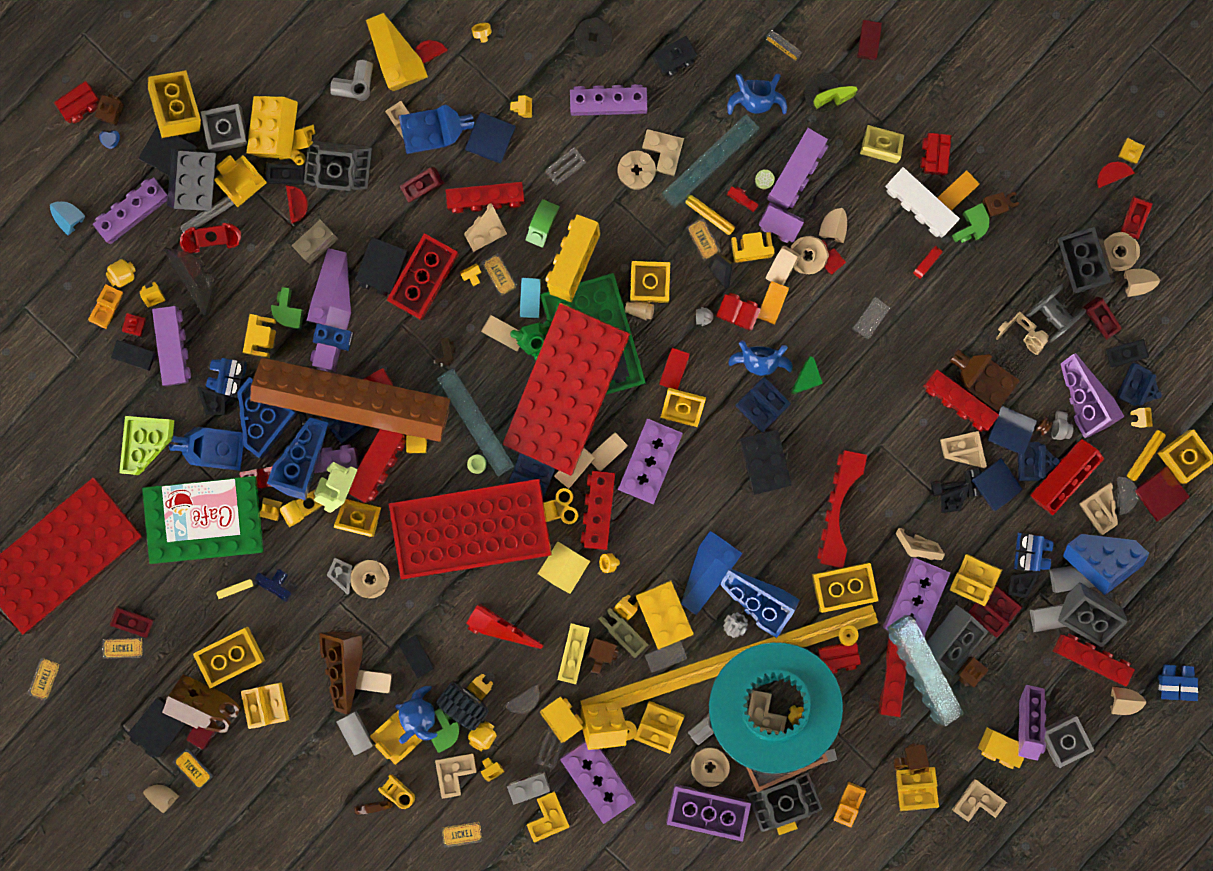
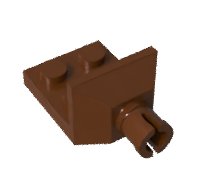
(984, 379)

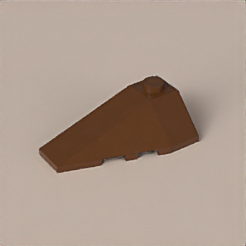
(343, 662)

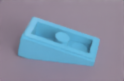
(530, 297)

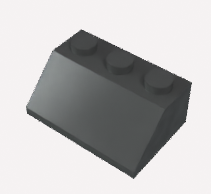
(1091, 615)
(956, 639)

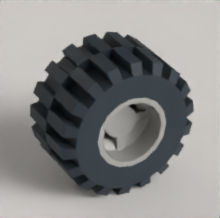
(462, 706)

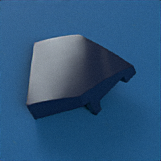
(1138, 386)
(1035, 462)

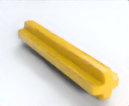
(710, 215)
(1146, 455)

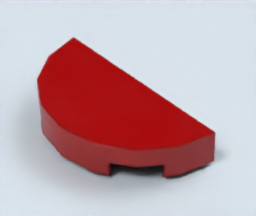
(429, 50)
(1113, 172)
(297, 203)

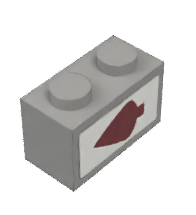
(528, 787)

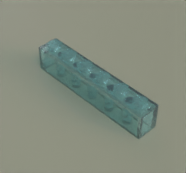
(710, 161)
(476, 422)
(925, 670)

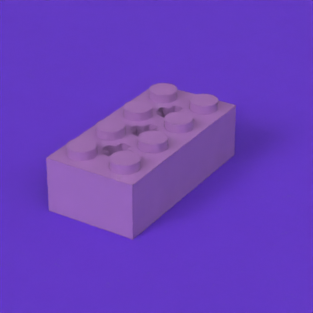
(798, 167)
(645, 449)
(911, 587)
(593, 791)
(715, 823)

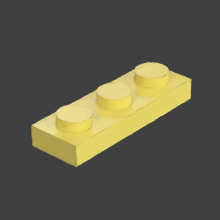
(573, 653)

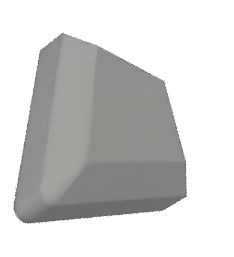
(340, 574)

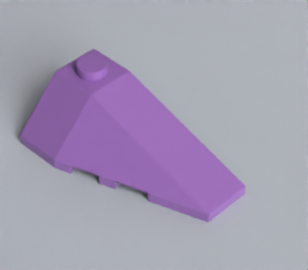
(332, 293)
(1091, 401)

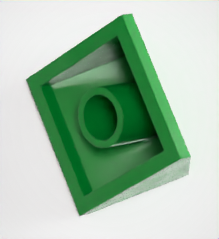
(808, 377)

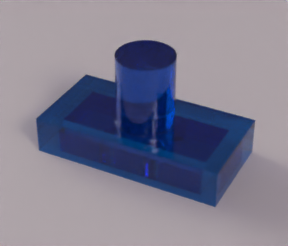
(274, 584)

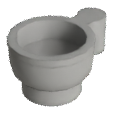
(1060, 427)

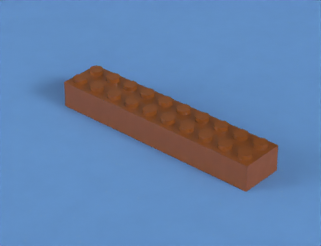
(350, 399)

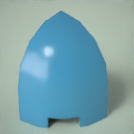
(66, 216)

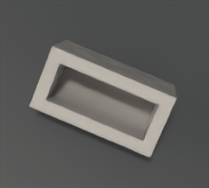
(1066, 579)
(1046, 618)
(355, 733)

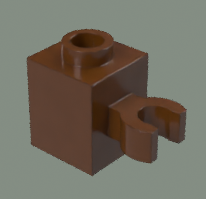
(109, 109)
(998, 204)
(602, 651)
(971, 672)
(914, 759)

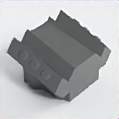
(337, 166)
(785, 802)

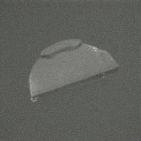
(1126, 495)
(524, 702)

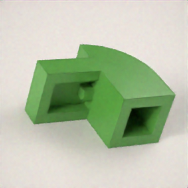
(542, 223)
(978, 223)
(283, 314)
(448, 734)

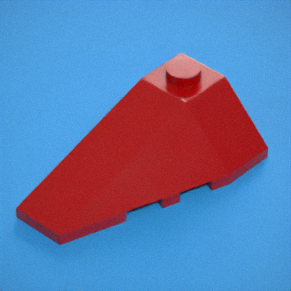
(493, 625)

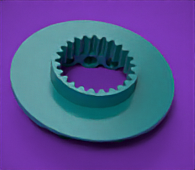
(762, 666)

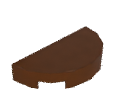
(373, 807)

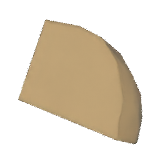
(834, 225)
(1140, 281)
(1126, 701)
(160, 796)

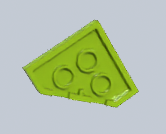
(143, 442)

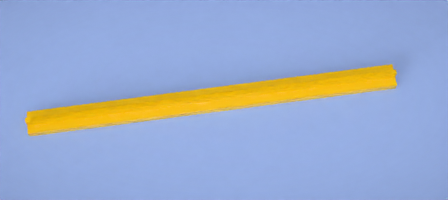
(712, 666)

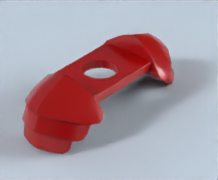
(194, 238)

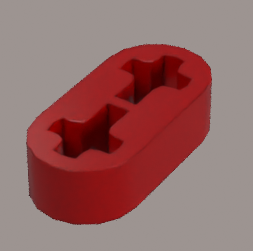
(927, 262)

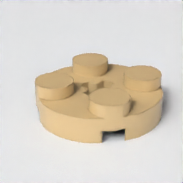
(645, 176)
(1126, 243)
(819, 254)
(379, 583)
(718, 774)

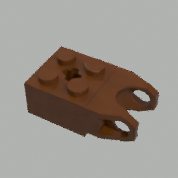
(199, 705)

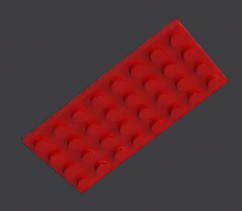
(566, 389)
(470, 529)
(62, 554)

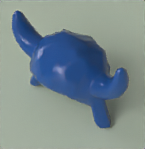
(757, 95)
(761, 359)
(417, 716)

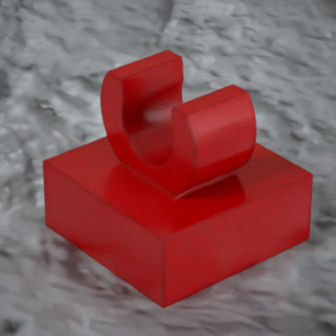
(134, 324)

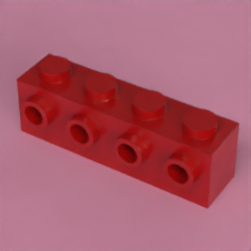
(480, 196)
(962, 401)
(1067, 476)
(599, 510)
(1093, 660)

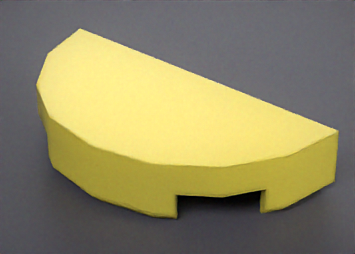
(235, 588)

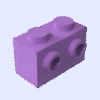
(781, 223)
(325, 357)

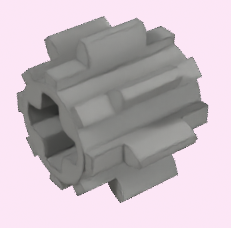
(735, 625)

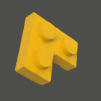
(553, 820)

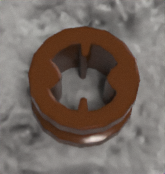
(1044, 426)

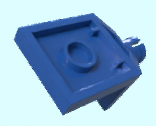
(433, 128)
(211, 448)

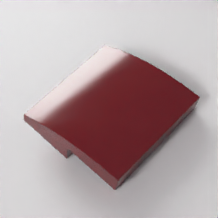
(1161, 493)
(997, 612)

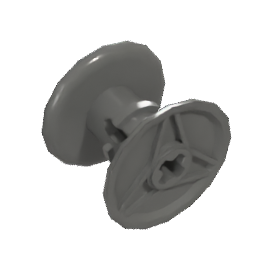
(1056, 313)

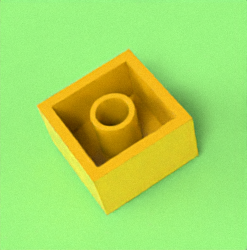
(650, 282)
(1186, 456)
(562, 719)
(603, 725)
(999, 746)

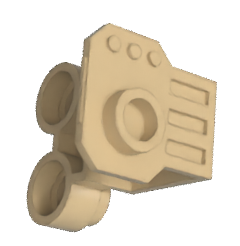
(1034, 340)

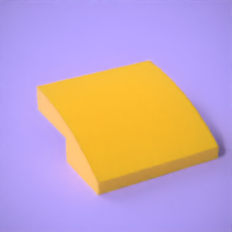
(975, 580)
(265, 705)
(659, 727)
(917, 790)

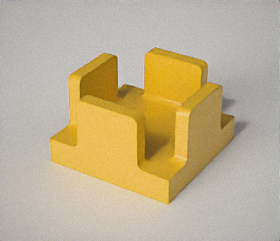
(238, 179)
(752, 247)
(259, 336)
(388, 737)

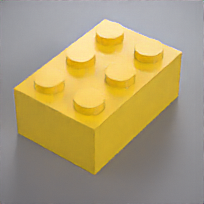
(174, 104)
(272, 127)
(845, 587)
(664, 614)
(228, 657)

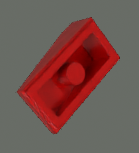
(1136, 217)
(674, 369)

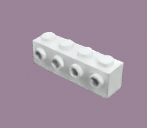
(922, 203)

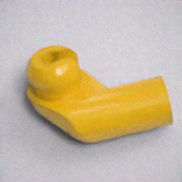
(296, 156)

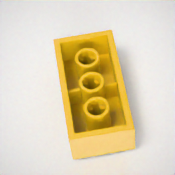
(573, 258)

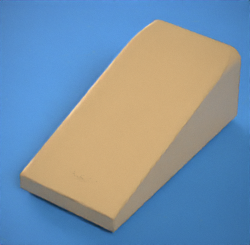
(783, 265)
(608, 451)
(374, 681)

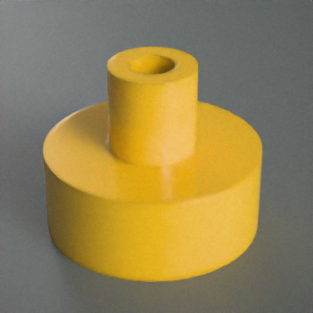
(481, 31)
(608, 563)
(848, 635)
(795, 714)
(632, 730)

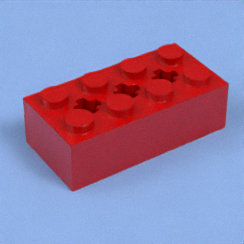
(418, 265)
(375, 465)

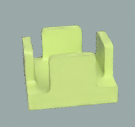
(334, 490)

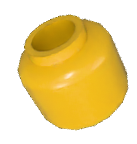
(120, 273)
(482, 737)

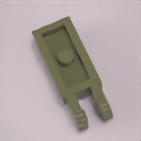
(625, 634)

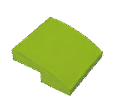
(838, 94)

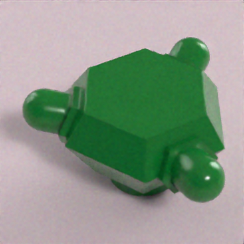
(531, 337)

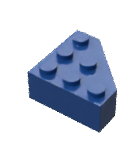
(261, 422)
(1105, 559)

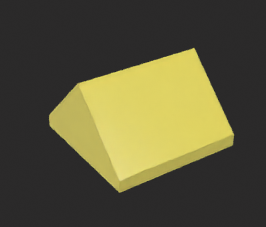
(882, 144)
(563, 567)

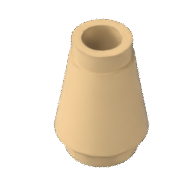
(640, 309)

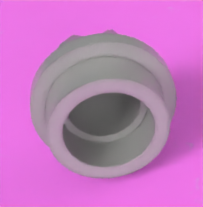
(703, 316)

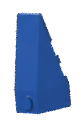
(296, 467)
(708, 570)
(764, 602)

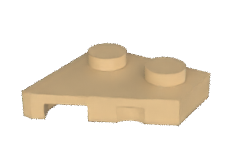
(485, 229)
(964, 449)
(1101, 509)
(920, 546)

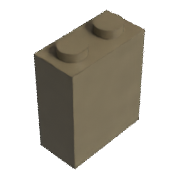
(315, 242)

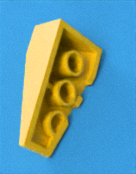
(396, 57)

